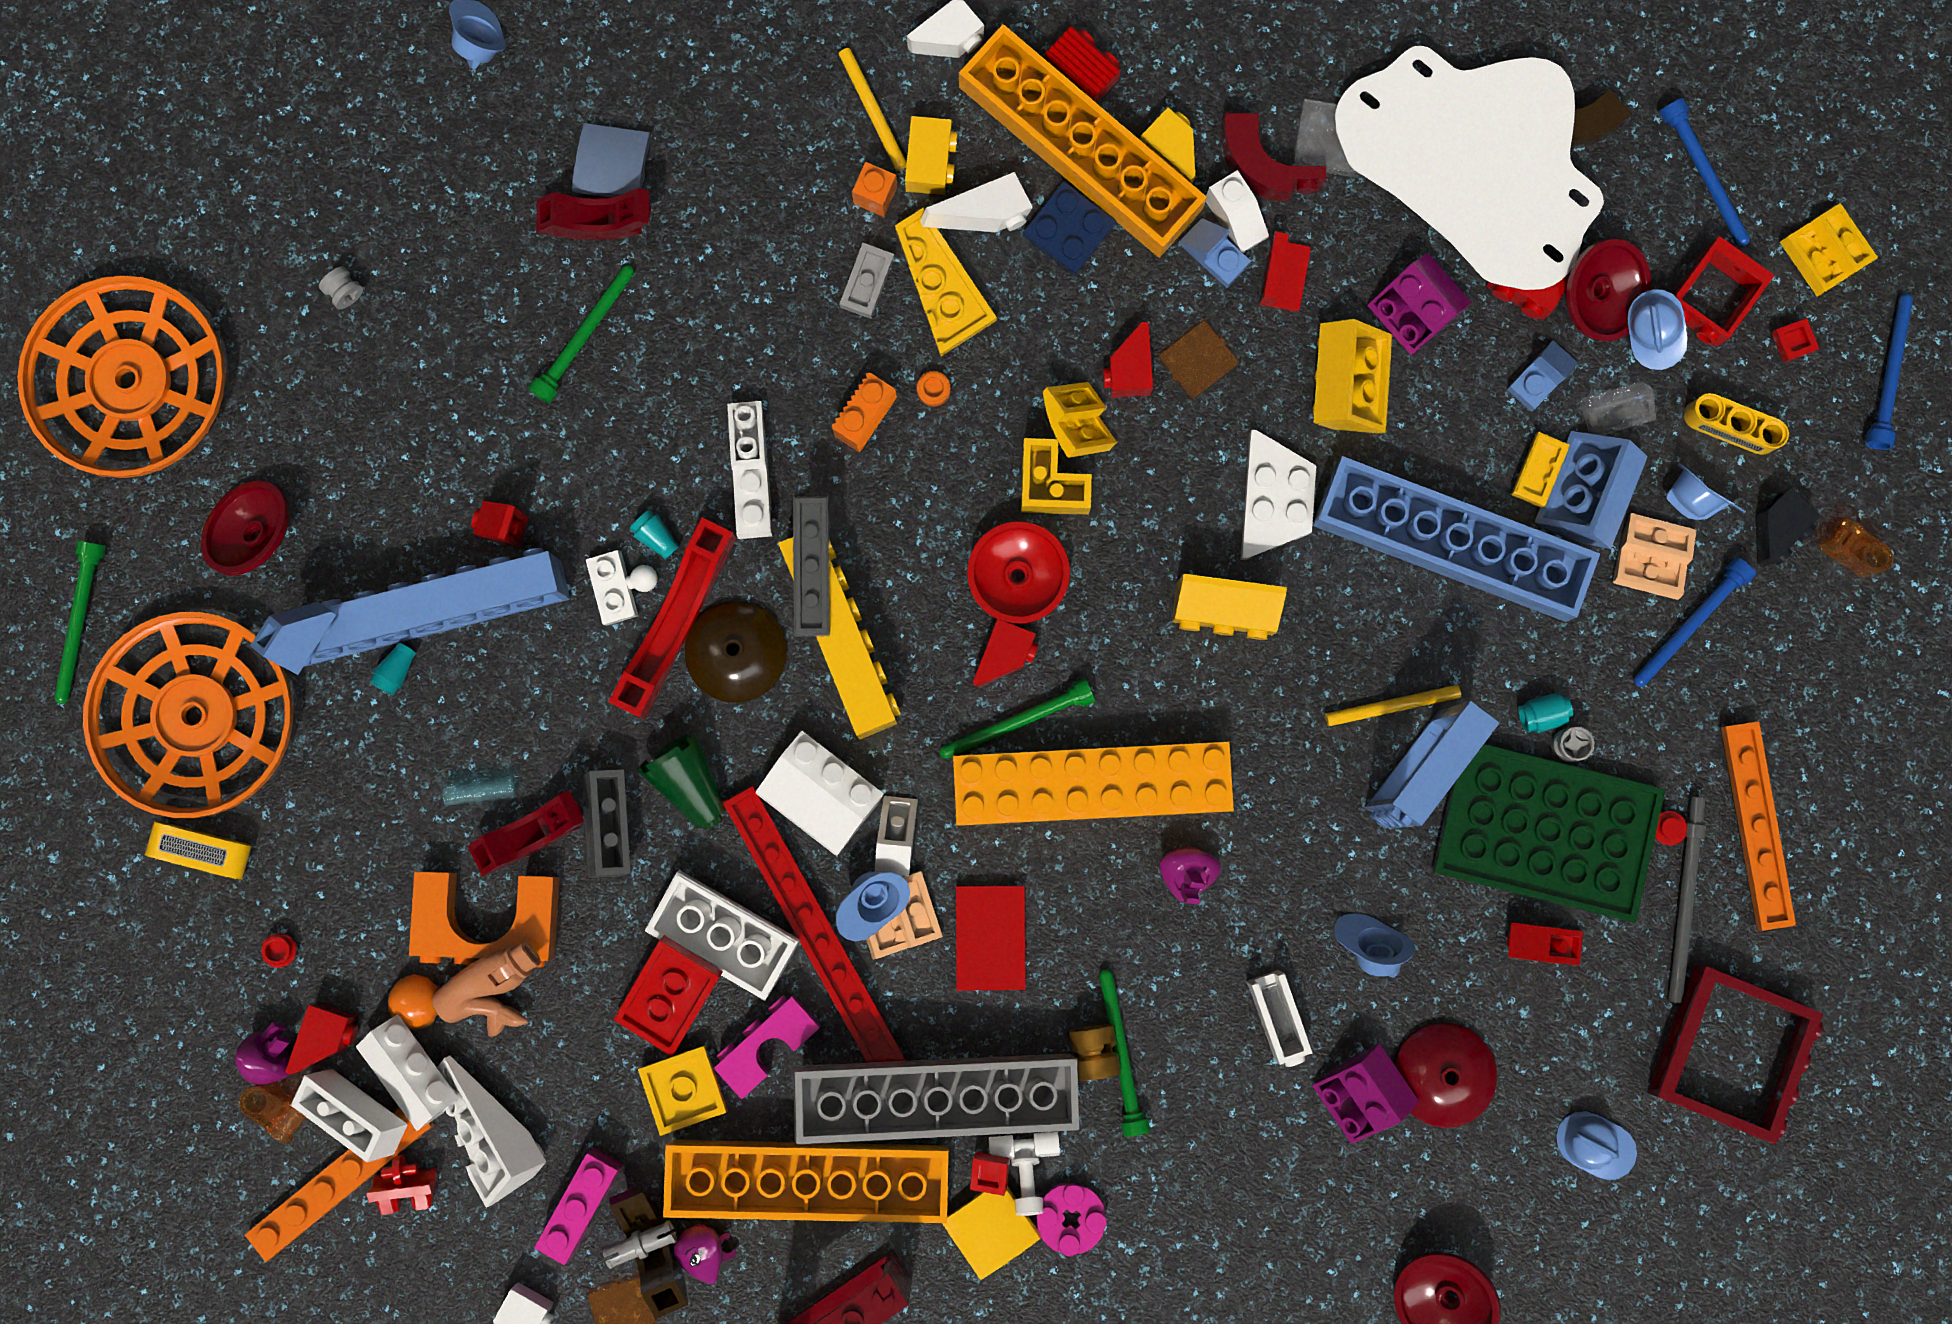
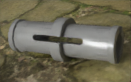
(639, 1244)

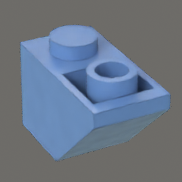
(293, 635)

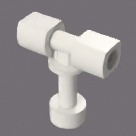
(1026, 1154)

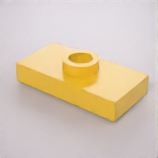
(1540, 469)

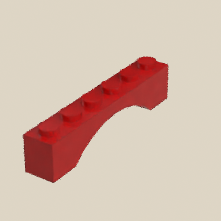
(685, 599)

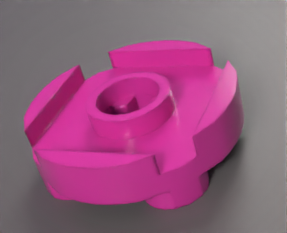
(1091, 1221)

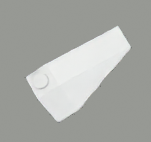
(496, 1143)

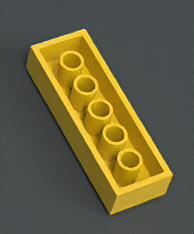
(849, 658)

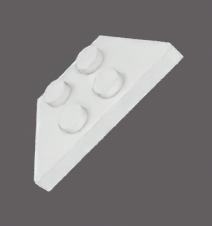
(1276, 496)

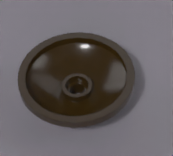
(750, 671)

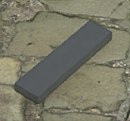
(811, 566)

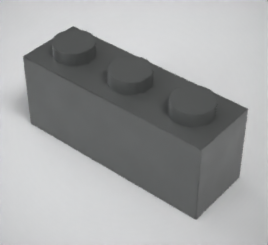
(606, 823)

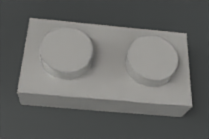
(867, 280)

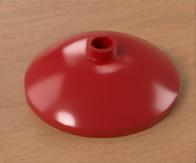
(1021, 548)

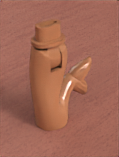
(491, 975)

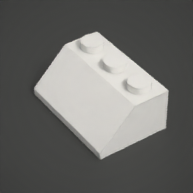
(819, 793)

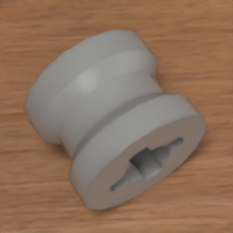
(341, 287)

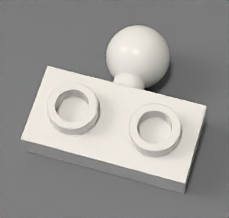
(614, 586)

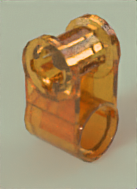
(1850, 546)
(275, 1114)

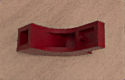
(1260, 172)
(593, 218)
(527, 835)

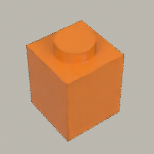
(874, 189)

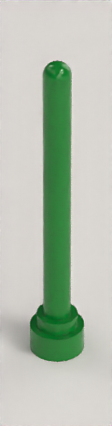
(546, 385)
(89, 556)
(1077, 694)
(1134, 1120)

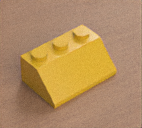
(1352, 377)
(1228, 606)

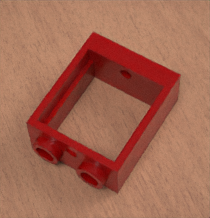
(1739, 268)

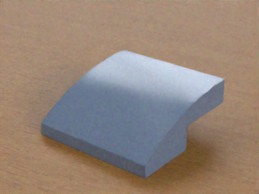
(609, 160)

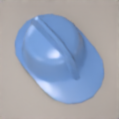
(475, 32)
(1657, 329)
(1694, 498)
(871, 904)
(1376, 945)
(1596, 1145)

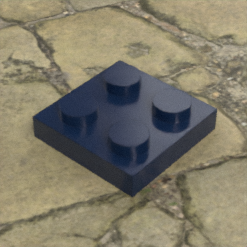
(1069, 228)

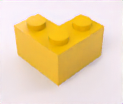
(1045, 488)

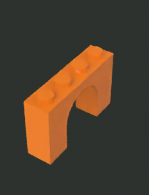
(438, 934)

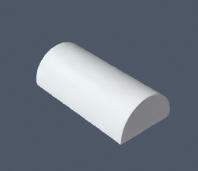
(724, 934)

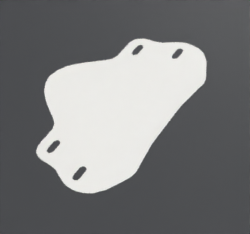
(1477, 159)

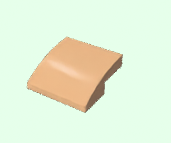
(1654, 556)
(912, 926)

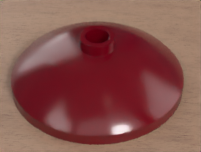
(1604, 287)
(245, 528)
(1426, 1060)
(1424, 1298)

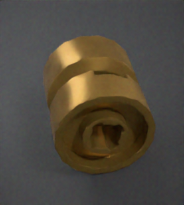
(1095, 1052)

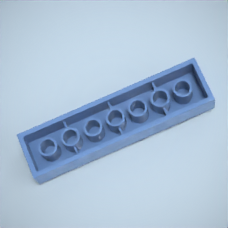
(1456, 539)
(442, 603)

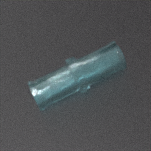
(478, 791)

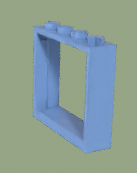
(1431, 766)

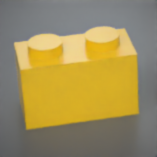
(929, 155)

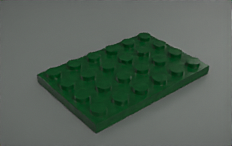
(1550, 832)

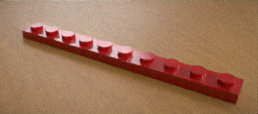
(812, 928)

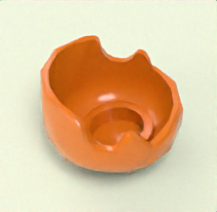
(413, 1001)

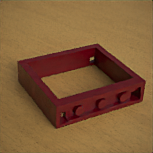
(1684, 1032)
(863, 1299)

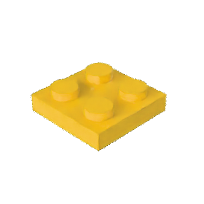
(682, 1090)

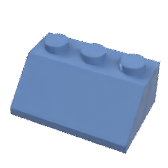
(1593, 489)

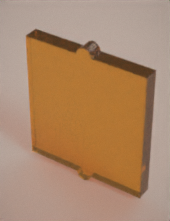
(1198, 359)
(620, 1304)

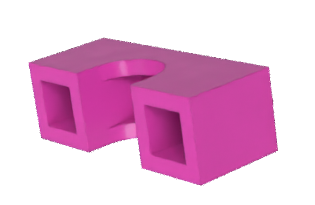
(742, 1064)
(578, 1206)

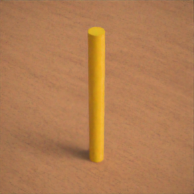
(872, 109)
(1392, 705)

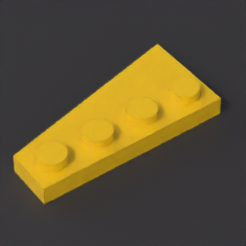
(945, 289)

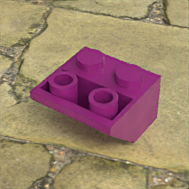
(1419, 303)
(1366, 1094)

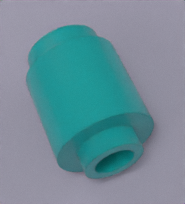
(1545, 713)

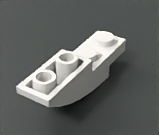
(749, 470)

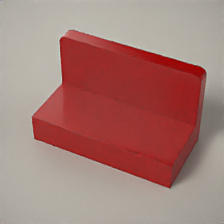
(1285, 274)

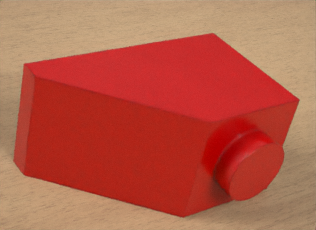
(1130, 366)
(500, 523)
(1005, 653)
(1545, 944)
(321, 1035)

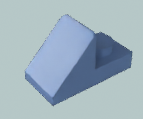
(1213, 250)
(1542, 376)

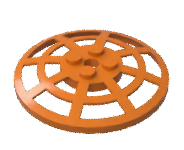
(109, 365)
(170, 711)

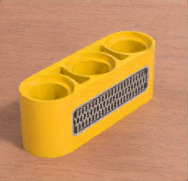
(1751, 422)
(198, 850)

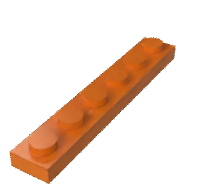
(1758, 826)
(321, 1196)

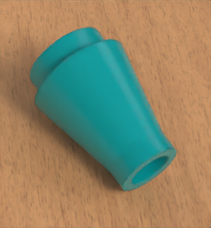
(653, 533)
(393, 669)

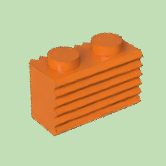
(864, 412)

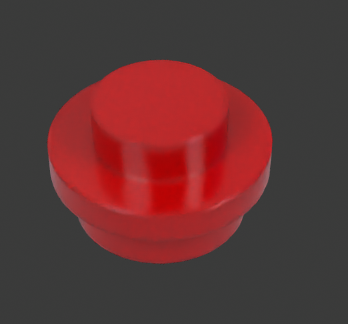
(1670, 828)
(279, 950)

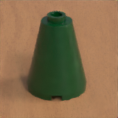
(686, 780)

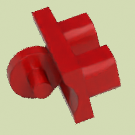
(403, 1181)

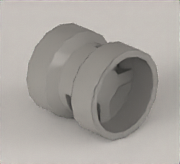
(1580, 743)

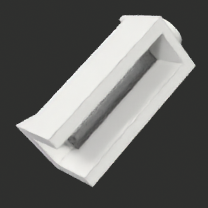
(1280, 1018)

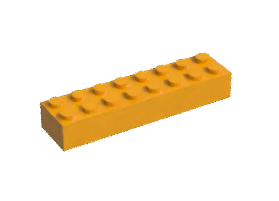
(1081, 141)
(1093, 783)
(806, 1181)

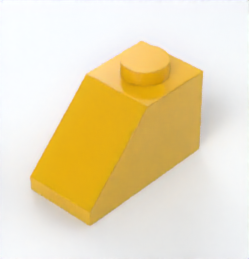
(1173, 142)

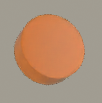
(933, 388)

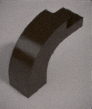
(1598, 120)
(660, 1272)

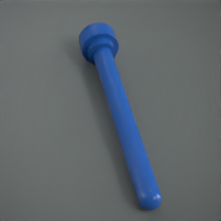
(1677, 117)
(1881, 434)
(1737, 574)

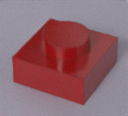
(1795, 340)
(989, 1173)

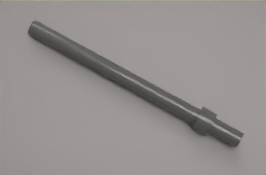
(1694, 834)

